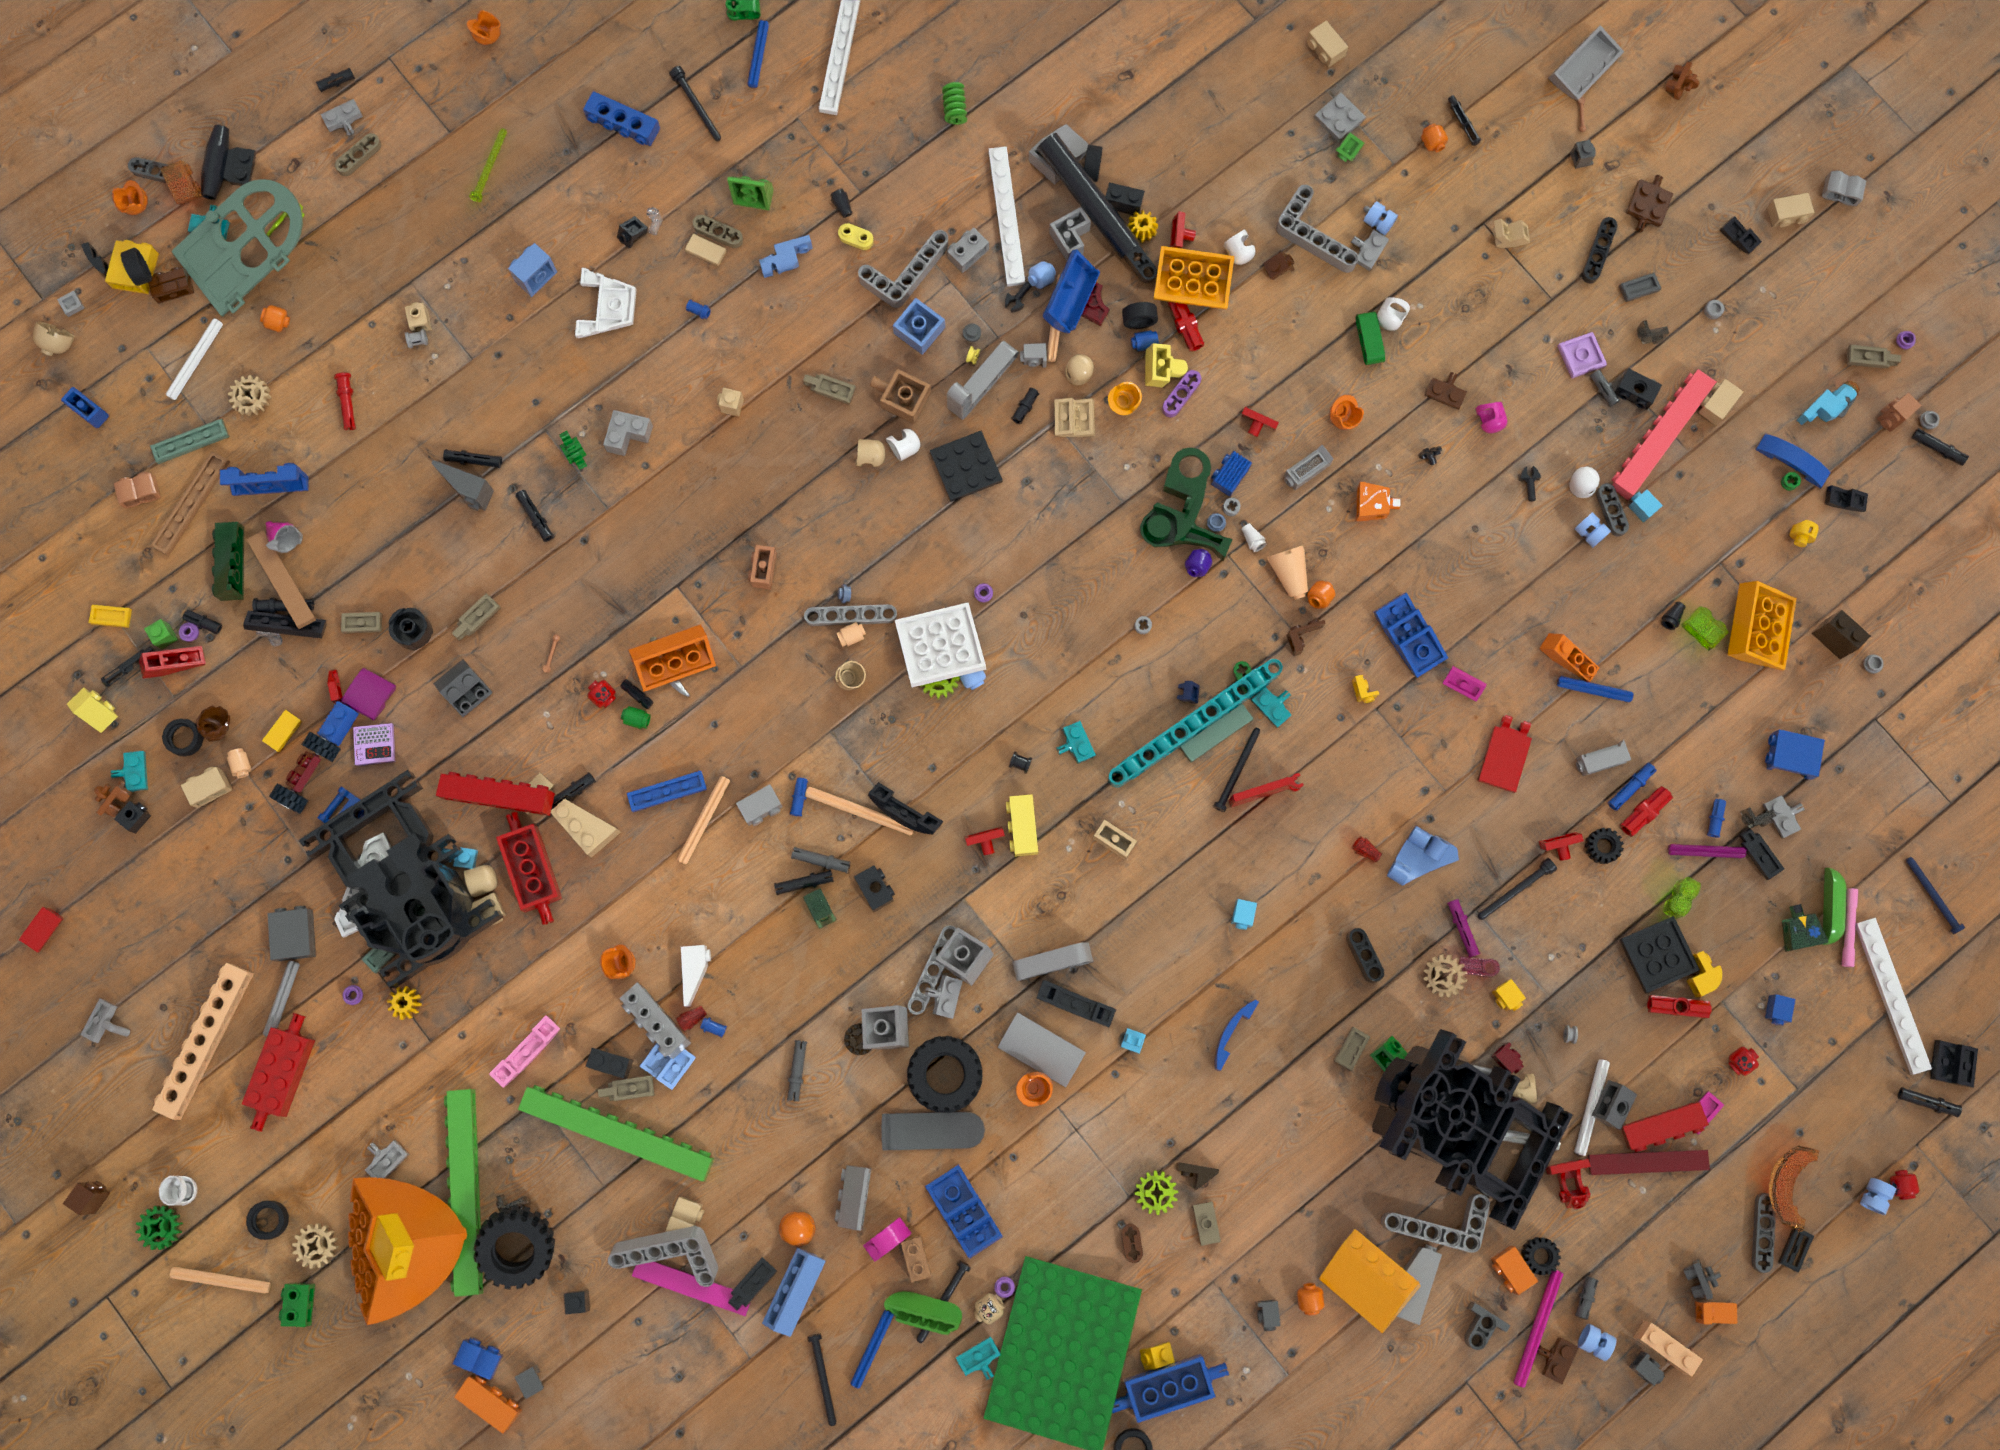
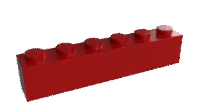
(495, 794)

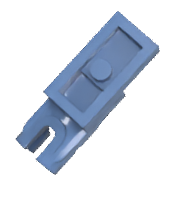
(785, 256)

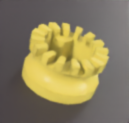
(972, 355)

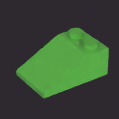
(751, 192)

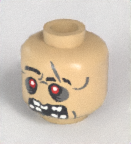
(989, 1308)

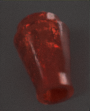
(1365, 848)
(690, 1018)

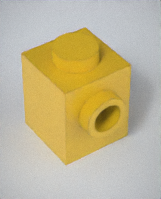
(1508, 996)

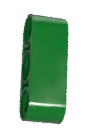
(1370, 338)

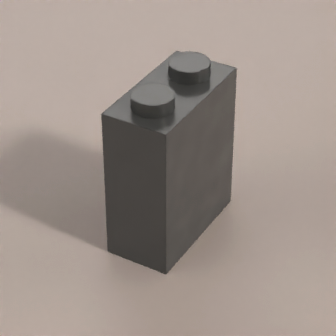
(291, 934)

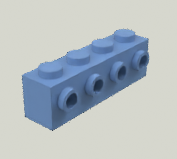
(796, 1292)

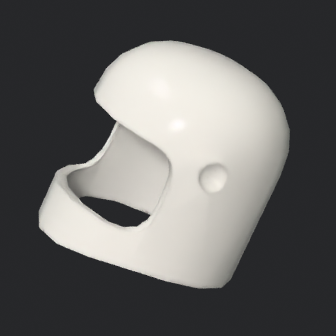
(1236, 248)
(1390, 318)
(907, 446)
(1584, 481)
(178, 1190)

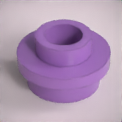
(1909, 336)
(983, 587)
(192, 635)
(347, 995)
(1007, 1293)

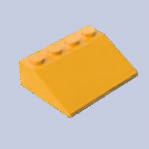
(1194, 277)
(1762, 625)
(1369, 1281)

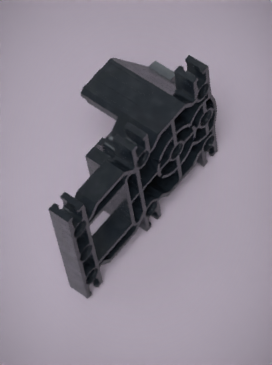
(402, 885)
(1459, 1119)

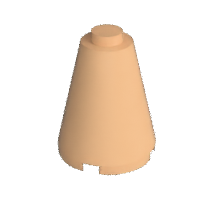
(1291, 571)

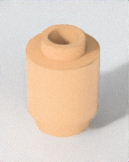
(851, 634)
(239, 763)

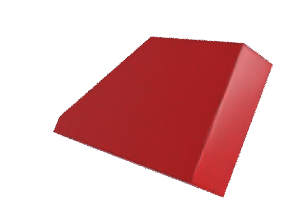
(334, 686)

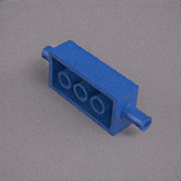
(1169, 1388)

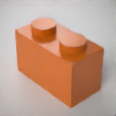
(1514, 1270)

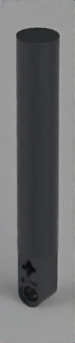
(1096, 205)

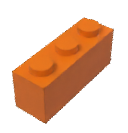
(488, 1403)

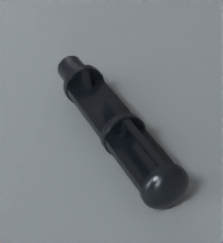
(1464, 121)
(125, 667)

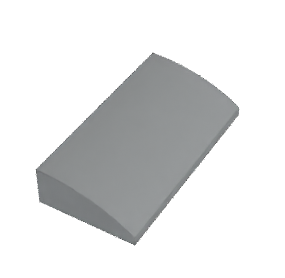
(1586, 64)
(1041, 1049)

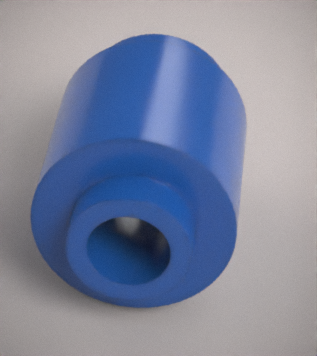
(1143, 340)

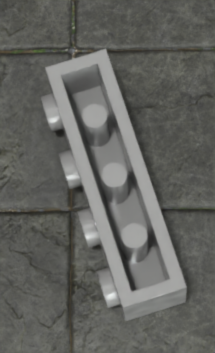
(654, 1020)

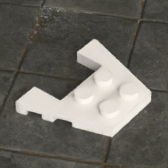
(614, 306)

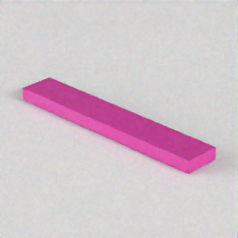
(687, 1285)

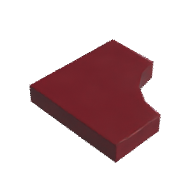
(1095, 309)

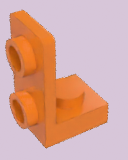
(1716, 1312)

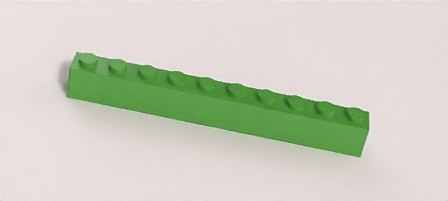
(615, 1133)
(464, 1185)

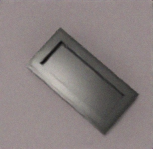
(1640, 287)

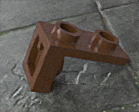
(1296, 643)

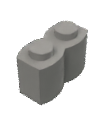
(1844, 188)

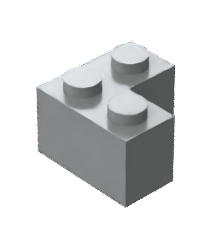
(1067, 231)
(626, 427)

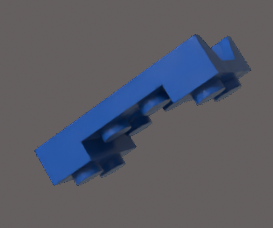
(287, 479)

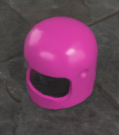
(1492, 419)

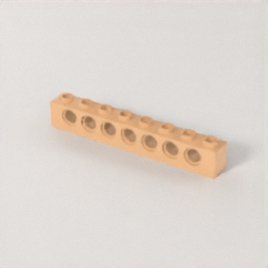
(194, 1072)

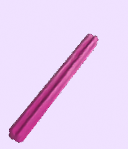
(1538, 1328)

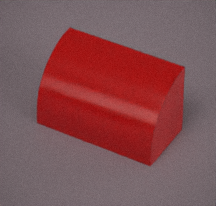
(41, 929)

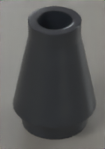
(841, 202)
(1673, 616)

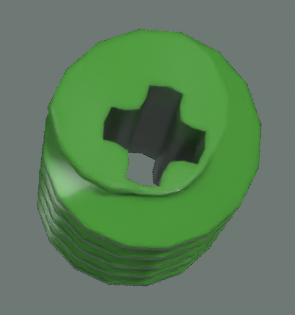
(954, 103)

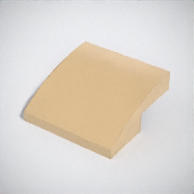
(1074, 417)

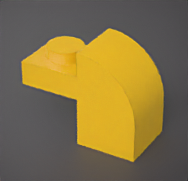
(1708, 977)

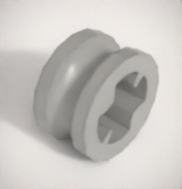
(1226, 504)
(1137, 625)
(1570, 1034)

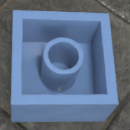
(532, 269)
(919, 326)

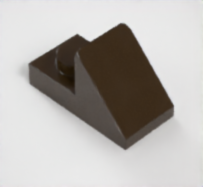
(1203, 1174)

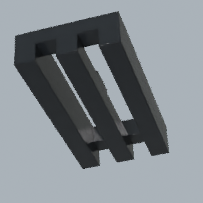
(1809, 1237)

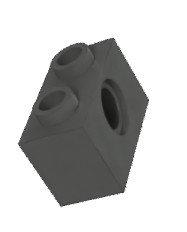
(1614, 1105)

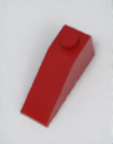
(170, 661)

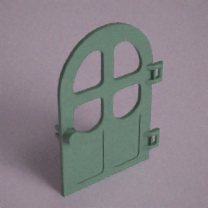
(217, 263)

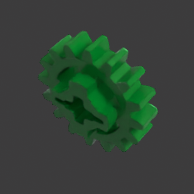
(573, 450)
(149, 1228)

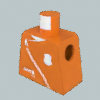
(1374, 502)

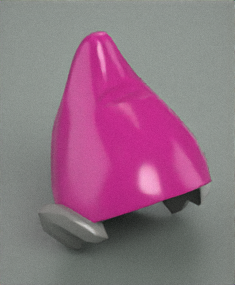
(282, 536)

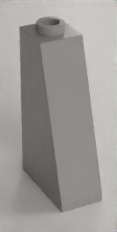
(1423, 1268)

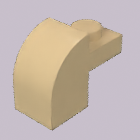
(1510, 234)

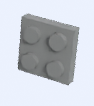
(1339, 117)

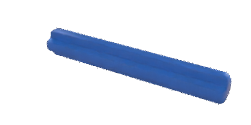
(758, 54)
(1595, 689)
(872, 1349)

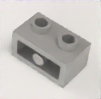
(967, 250)
(759, 805)

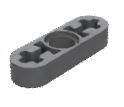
(148, 165)
(1616, 502)

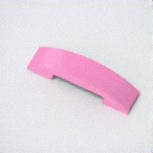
(525, 1052)

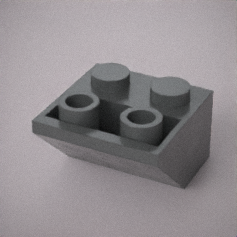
(462, 688)

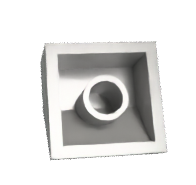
(964, 956)
(885, 1027)

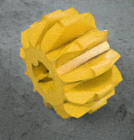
(1149, 225)
(404, 1010)

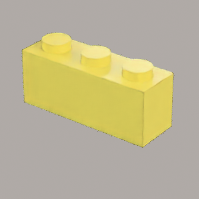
(1022, 825)

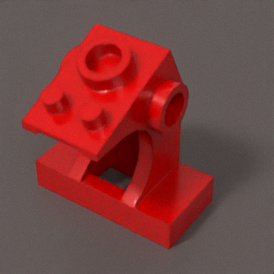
(1572, 1169)

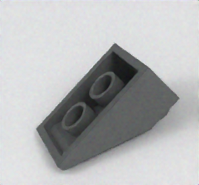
(472, 489)

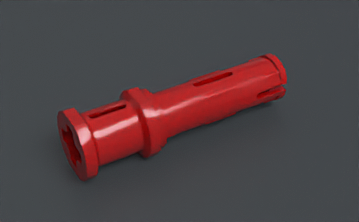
(345, 392)

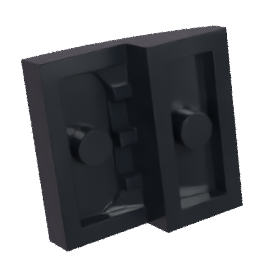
(1954, 1063)

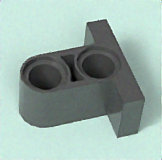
(1477, 1328)

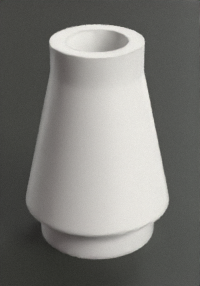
(1254, 539)

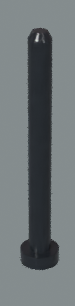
(963, 1267)
(814, 1339)

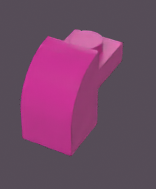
(887, 1239)

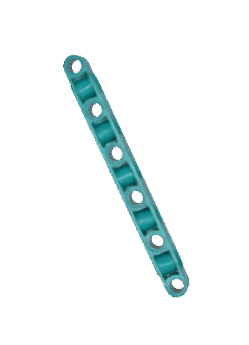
(1195, 723)

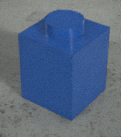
(1780, 1009)

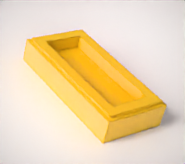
(110, 616)
(282, 731)

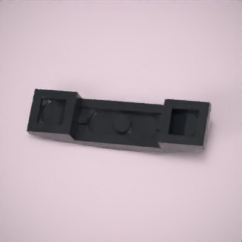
(901, 813)
(1076, 1004)

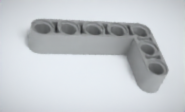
(1312, 234)
(908, 274)
(964, 398)
(1441, 1231)
(666, 1245)

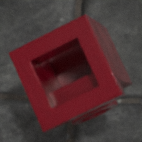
(1508, 1058)

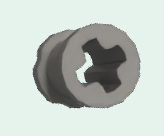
(416, 338)

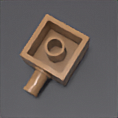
(903, 395)

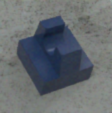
(1191, 692)

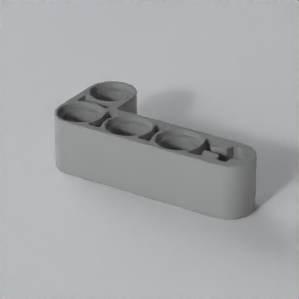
(1052, 961)

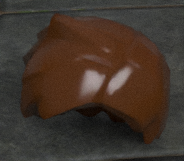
(213, 723)

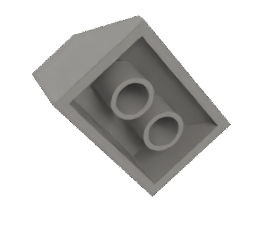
(853, 1197)

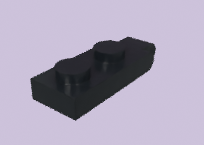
(1761, 854)
(752, 1284)

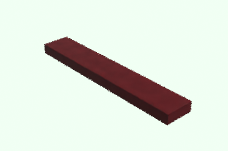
(1649, 1162)

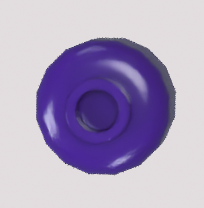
(1198, 563)

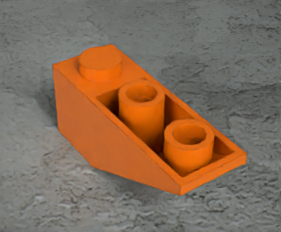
(1569, 656)

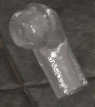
(656, 219)
(274, 638)

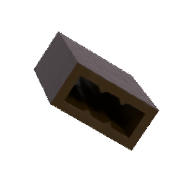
(1841, 634)

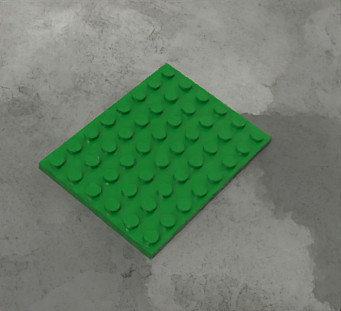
(1063, 1354)

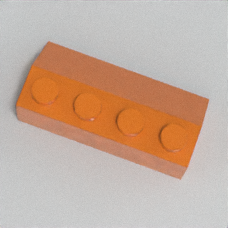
(672, 657)

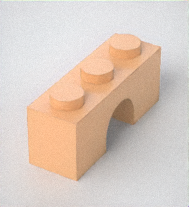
(1668, 1347)

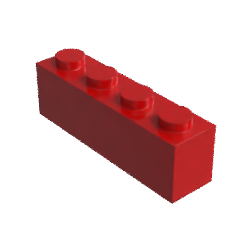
(1664, 1126)

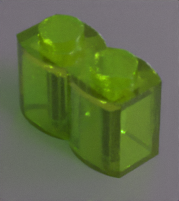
(1705, 628)
(1682, 895)

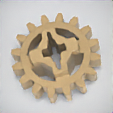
(243, 403)
(1449, 982)
(321, 1237)

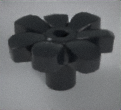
(1430, 454)

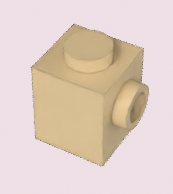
(418, 317)
(730, 401)

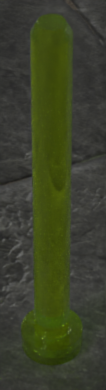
(476, 194)

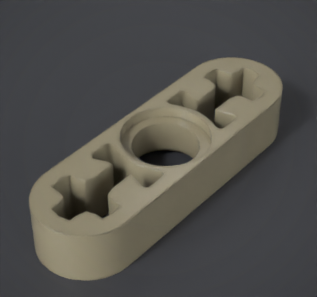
(344, 159)
(703, 230)

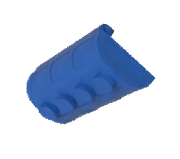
(1071, 293)

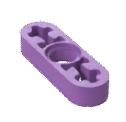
(1181, 385)

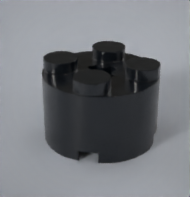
(417, 636)

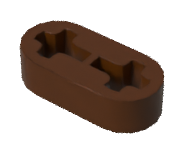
(1127, 1244)

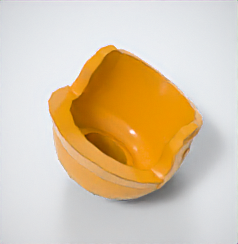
(1124, 398)

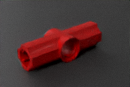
(1186, 325)
(1646, 811)
(1690, 1007)

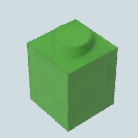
(161, 634)

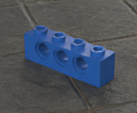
(598, 104)

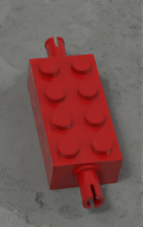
(529, 868)
(278, 1072)

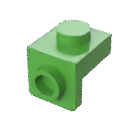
(1350, 147)

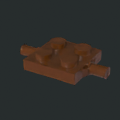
(1649, 203)

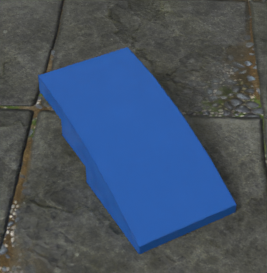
(1410, 635)
(964, 1211)

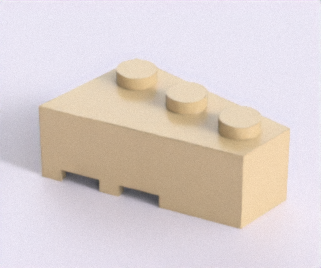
(586, 829)

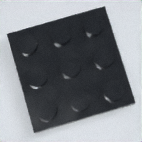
(966, 466)
(1659, 954)

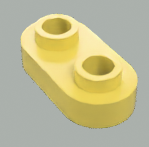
(855, 235)

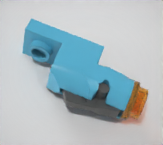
(1832, 404)

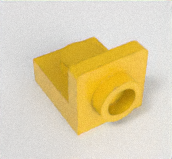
(1361, 687)

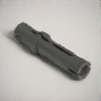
(821, 860)
(797, 1071)

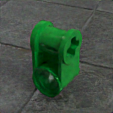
(743, 9)

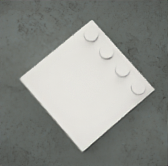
(940, 644)

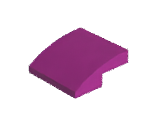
(368, 694)

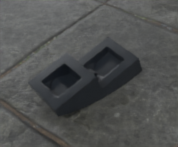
(1736, 233)
(97, 261)
(1846, 499)

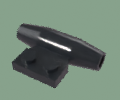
(221, 163)

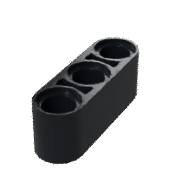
(1357, 948)

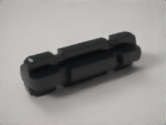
(637, 694)

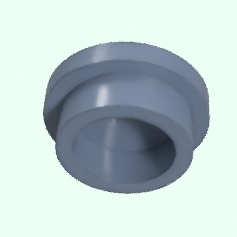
(1216, 522)
(844, 593)

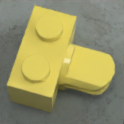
(1162, 366)
(92, 709)

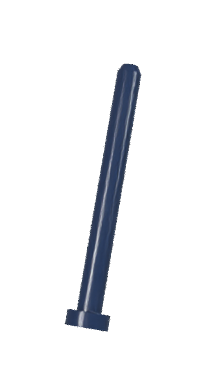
(1956, 927)

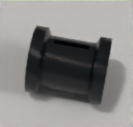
(1020, 762)

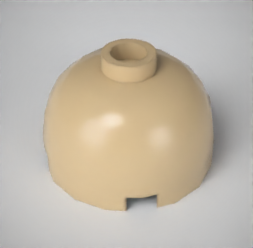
(51, 339)

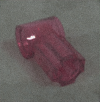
(1476, 966)

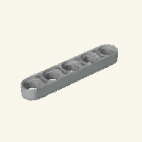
(842, 610)
(926, 977)

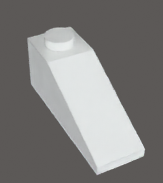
(694, 966)

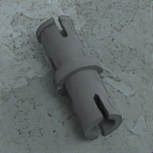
(1604, 388)
(1586, 1298)

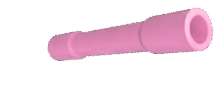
(1848, 951)

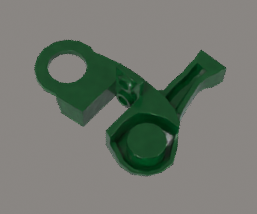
(1170, 527)

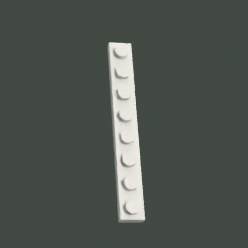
(839, 56)
(1006, 216)
(1893, 996)

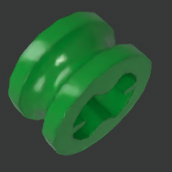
(1791, 475)

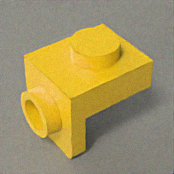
(1157, 1356)

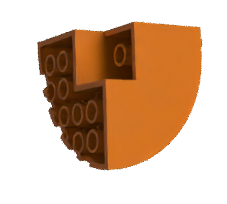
(435, 1236)

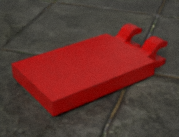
(1505, 755)
(1266, 790)

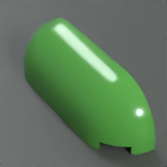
(1834, 905)
(924, 1312)

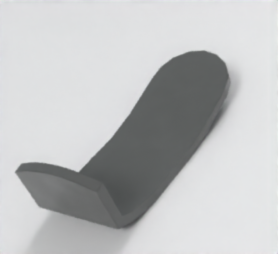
(931, 1131)

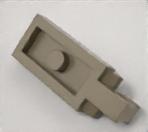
(1871, 357)
(830, 387)
(475, 617)
(628, 1088)

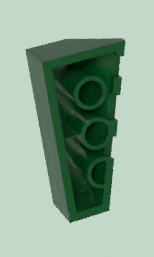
(228, 561)

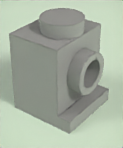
(1034, 355)

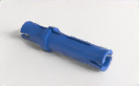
(1638, 780)

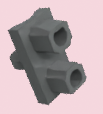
(1703, 1289)

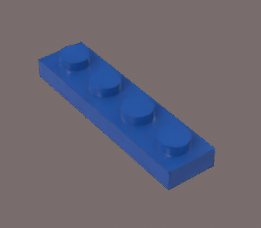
(666, 791)

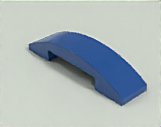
(1795, 457)
(1222, 1055)

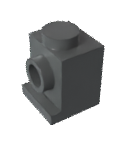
(1586, 153)
(1268, 1314)
(1647, 1369)

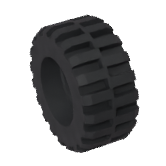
(944, 1047)
(508, 1272)

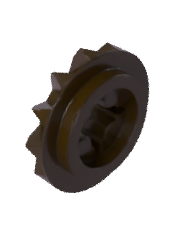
(850, 1042)

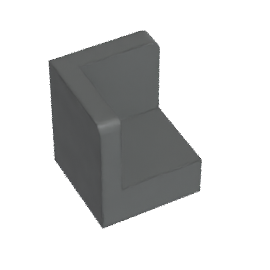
(529, 1382)

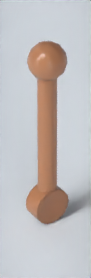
(1581, 101)
(546, 668)

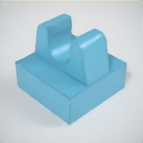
(1133, 1040)

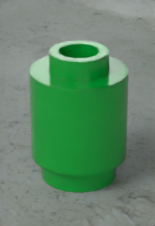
(635, 717)

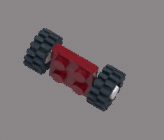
(306, 765)

